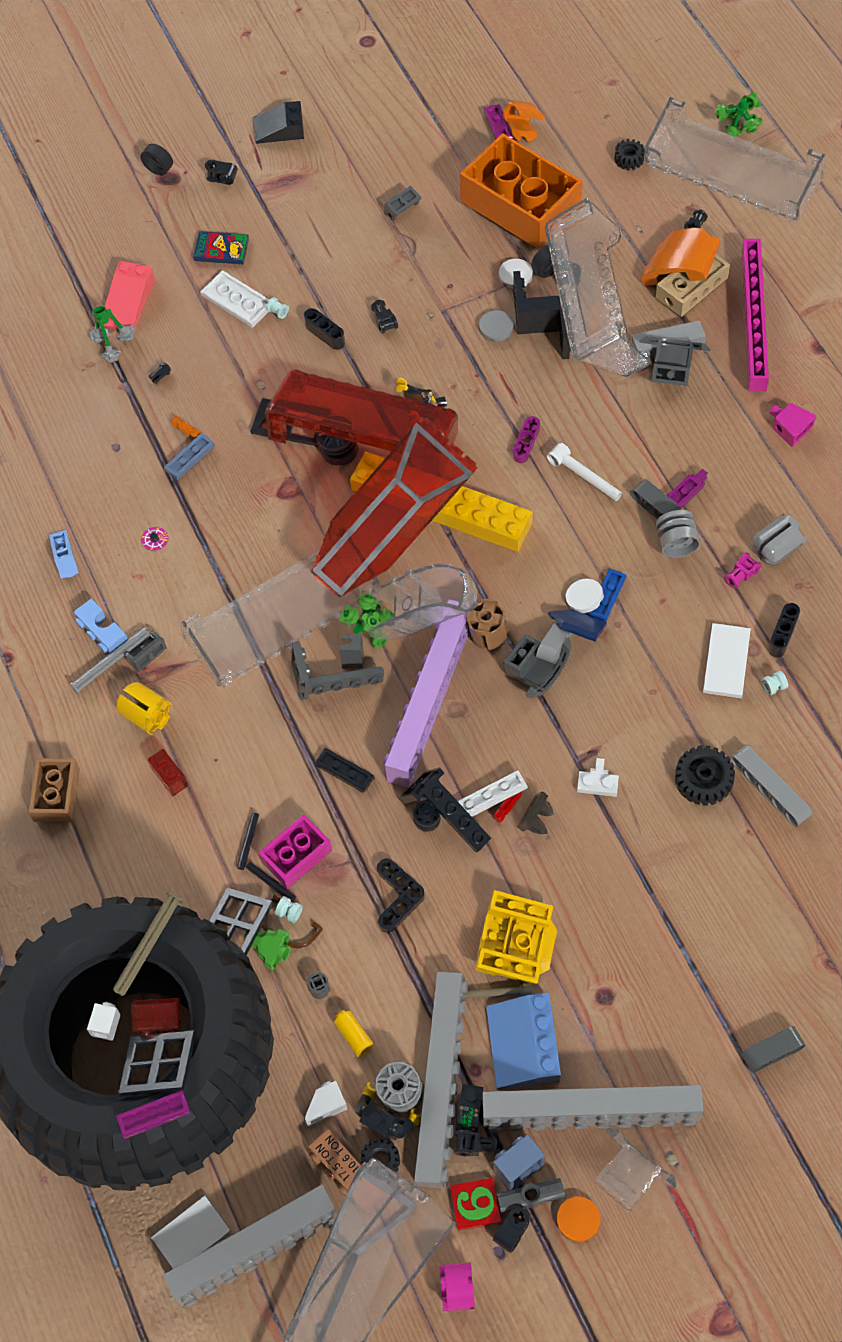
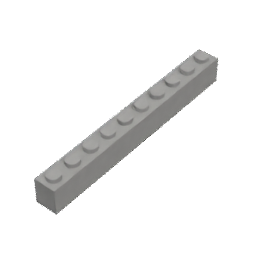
(440, 1081)

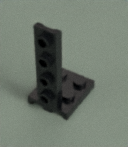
(451, 810)

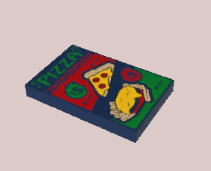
(221, 247)

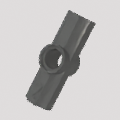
(545, 1192)

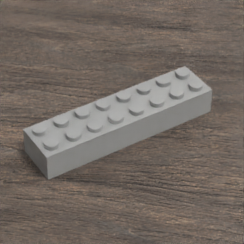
(251, 1246)

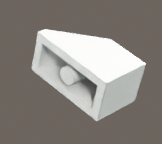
(325, 1103)

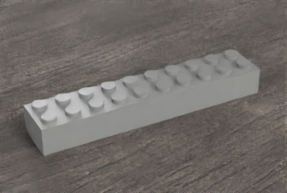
(592, 1107)

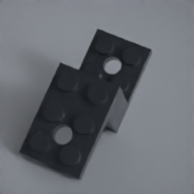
(539, 314)

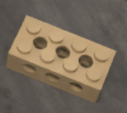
(682, 294)

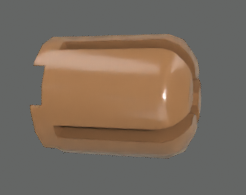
(488, 624)

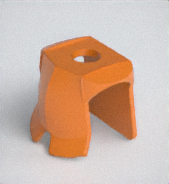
(520, 122)

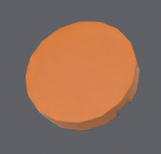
(578, 1219)

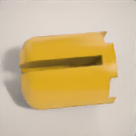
(150, 720)

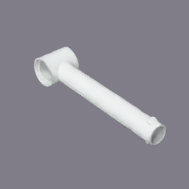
(561, 453)

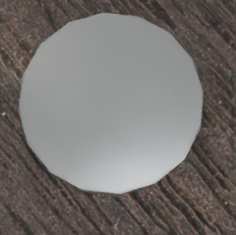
(496, 325)

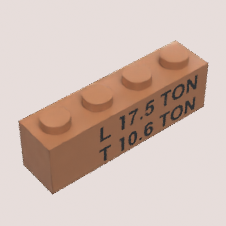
(335, 1159)

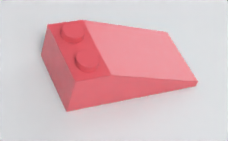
(129, 293)

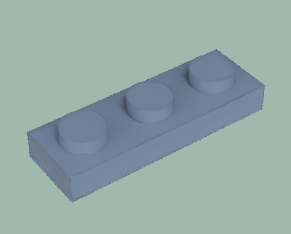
(189, 456)

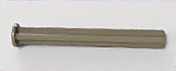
(146, 944)

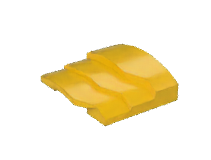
(516, 938)

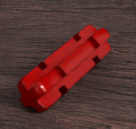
(505, 807)

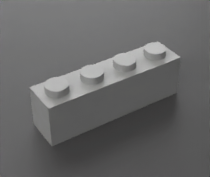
(685, 332)

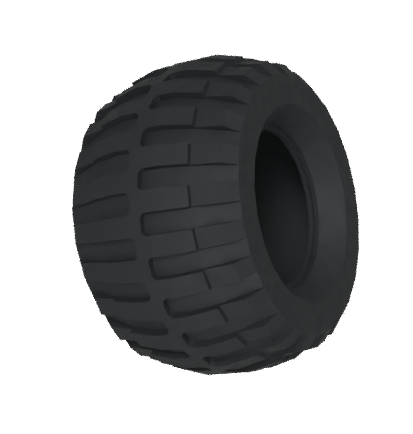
(53, 996)

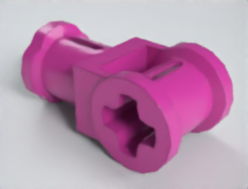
(743, 569)

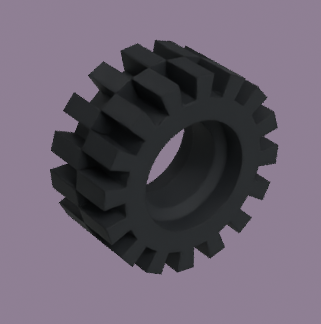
(629, 161)
(382, 1146)

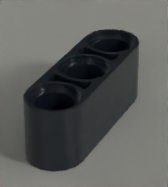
(324, 329)
(783, 637)

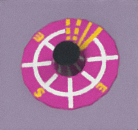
(154, 538)

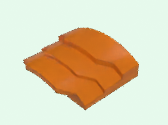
(682, 251)

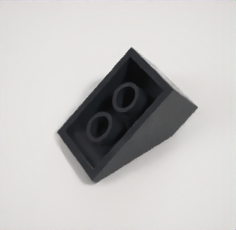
(280, 123)

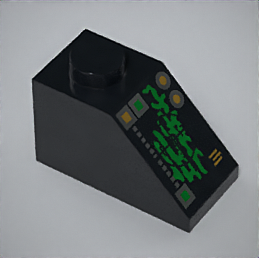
(469, 1107)

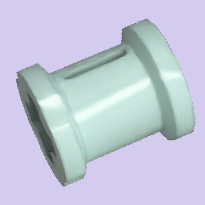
(277, 308)

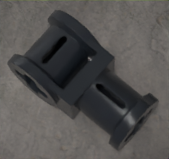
(699, 217)
(384, 317)
(474, 1144)

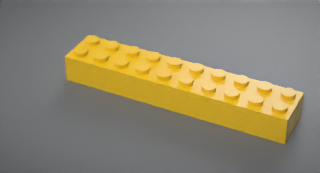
(469, 511)

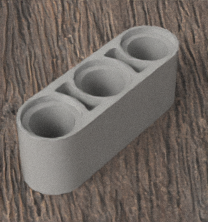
(552, 644)

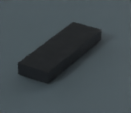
(344, 770)

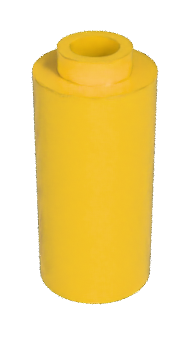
(353, 1033)

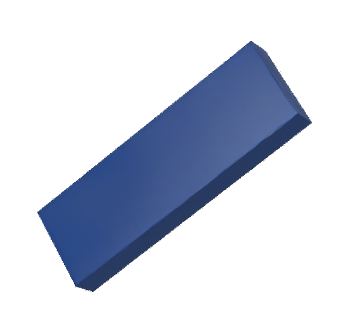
(611, 588)

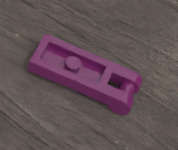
(496, 121)

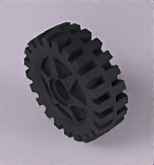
(701, 788)

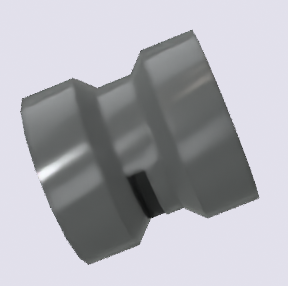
(321, 989)

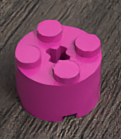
(457, 1287)

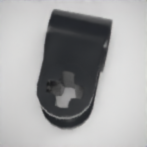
(222, 172)
(509, 1232)

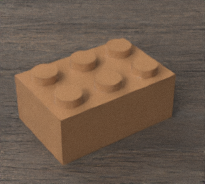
(54, 790)

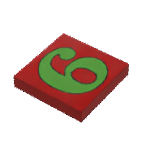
(475, 1204)

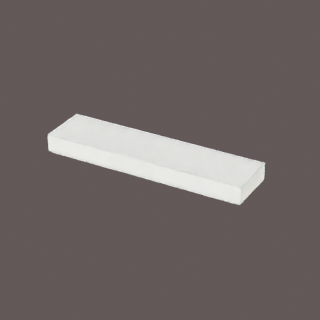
(494, 793)

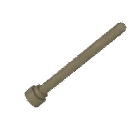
(523, 989)

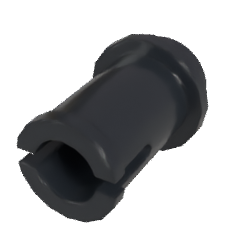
(159, 373)

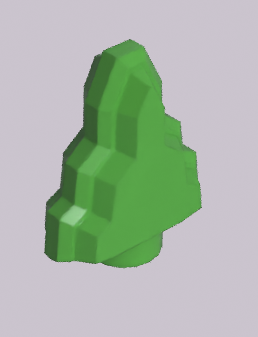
(271, 947)

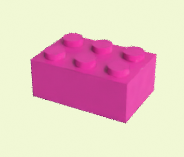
(295, 851)

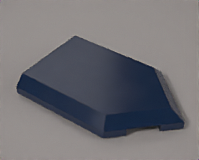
(578, 623)

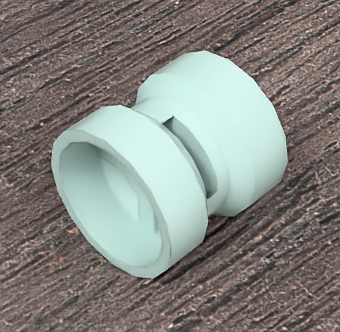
(774, 683)
(288, 909)

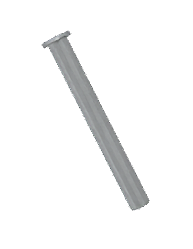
(109, 660)

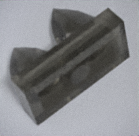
(530, 819)

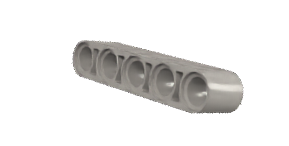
(771, 785)

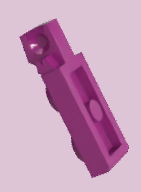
(688, 488)

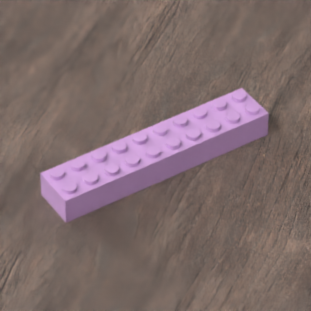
(425, 701)

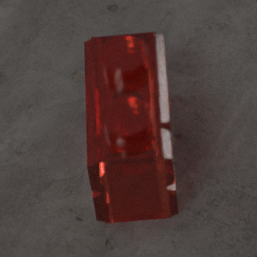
(167, 772)
(156, 1015)

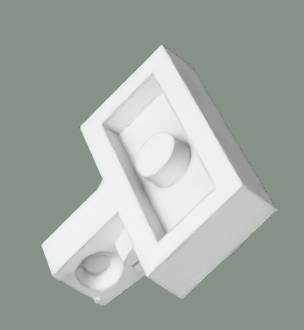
(598, 781)

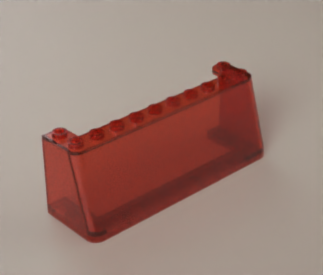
(349, 412)

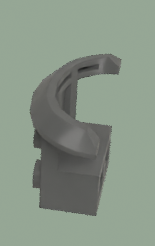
(673, 359)
(533, 671)

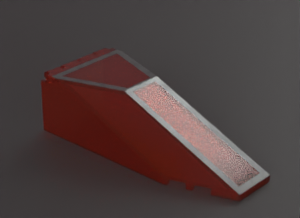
(391, 508)

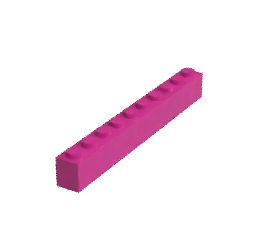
(754, 315)

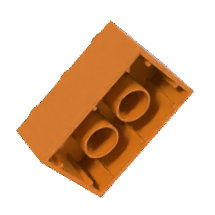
(518, 189)

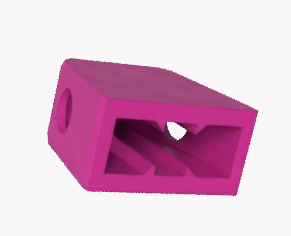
(792, 422)

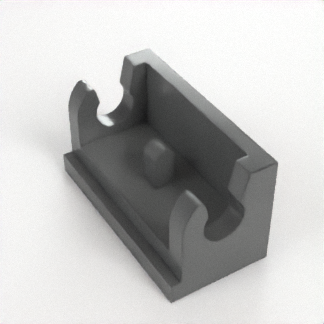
(401, 202)
(146, 652)
(352, 654)

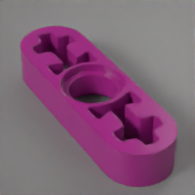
(528, 446)

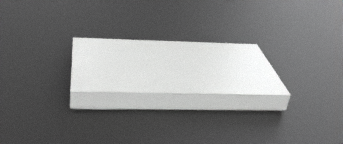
(236, 298)
(726, 660)

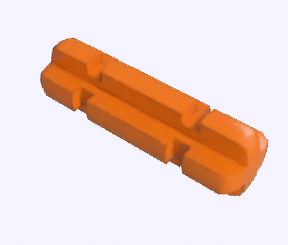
(185, 427)

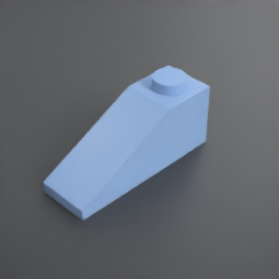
(63, 554)

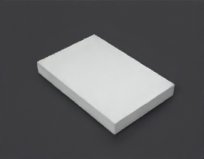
(191, 1233)

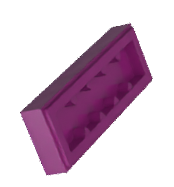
(153, 1114)

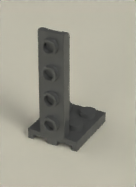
(331, 682)

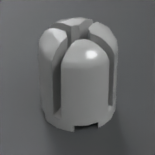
(778, 540)

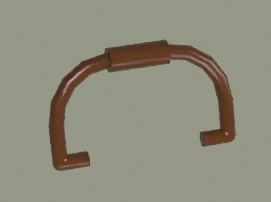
(296, 945)

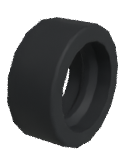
(163, 162)
(542, 262)

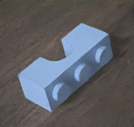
(90, 617)

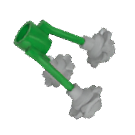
(100, 334)

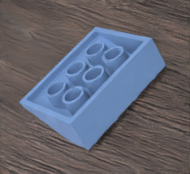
(523, 1042)

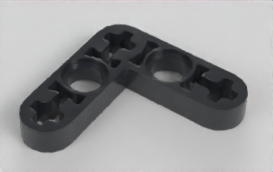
(405, 897)

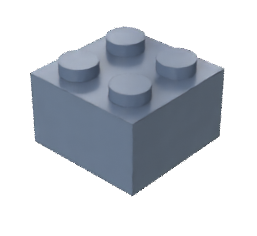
(518, 1162)

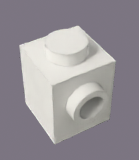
(104, 1021)

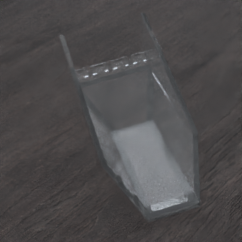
(369, 1257)

